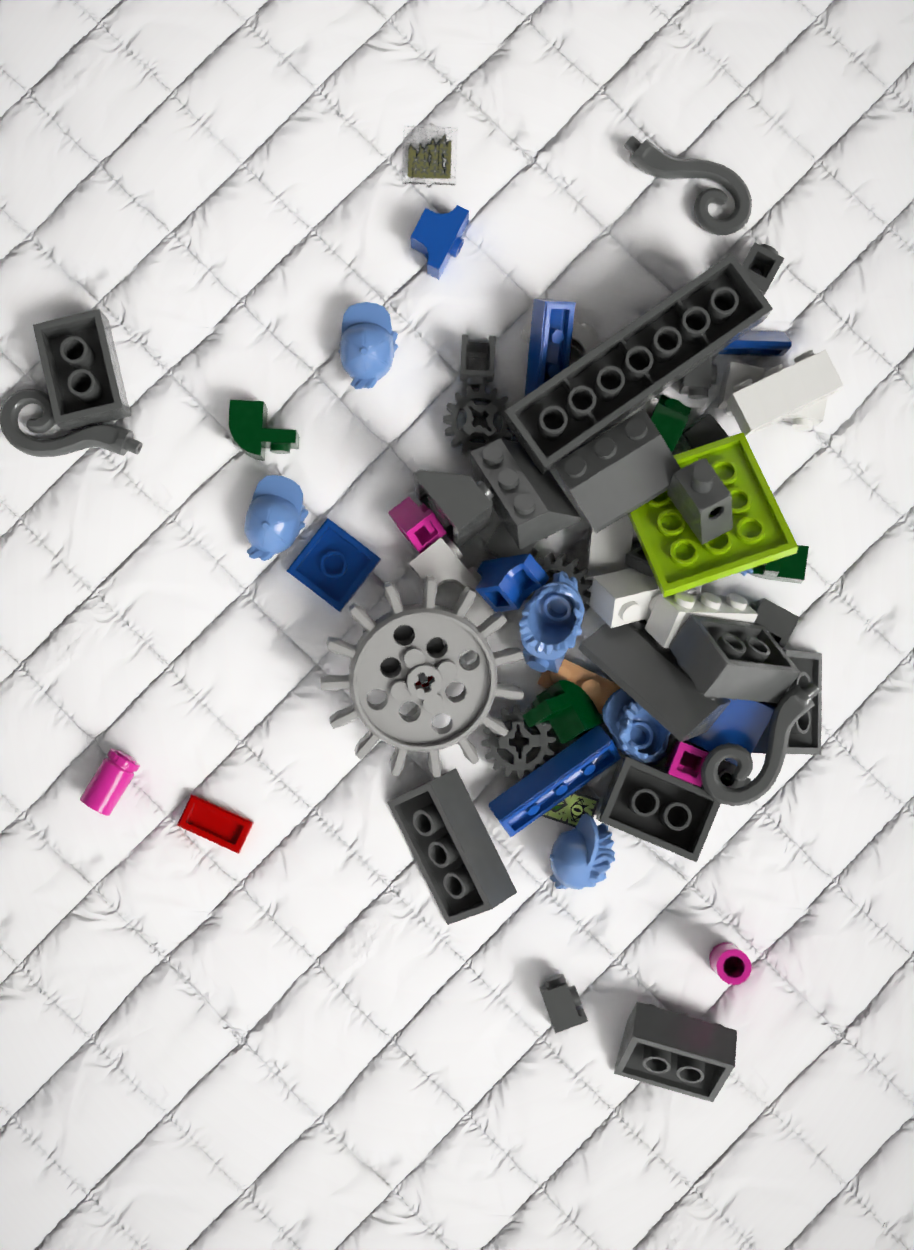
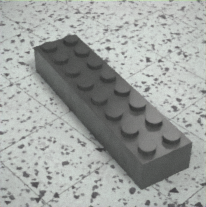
(637, 363)

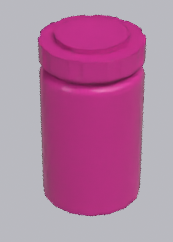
(109, 782)
(730, 963)

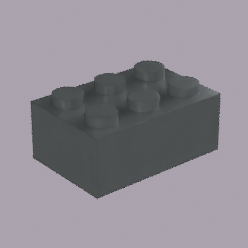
(81, 370)
(733, 660)
(658, 808)

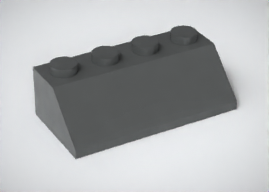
(456, 501)
(653, 678)
(452, 847)

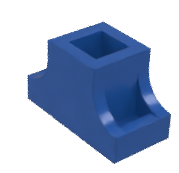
(439, 237)
(509, 581)

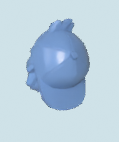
(367, 344)
(274, 516)
(552, 618)
(634, 729)
(582, 855)

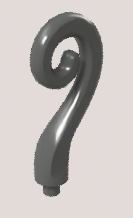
(658, 164)
(103, 436)
(786, 713)

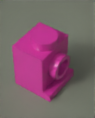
(417, 524)
(686, 763)

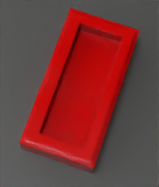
(215, 823)

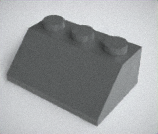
(619, 471)
(523, 498)
(806, 732)
(676, 1052)

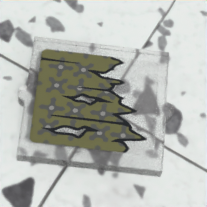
(429, 155)

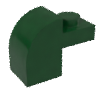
(670, 419)
(251, 433)
(786, 569)
(567, 710)

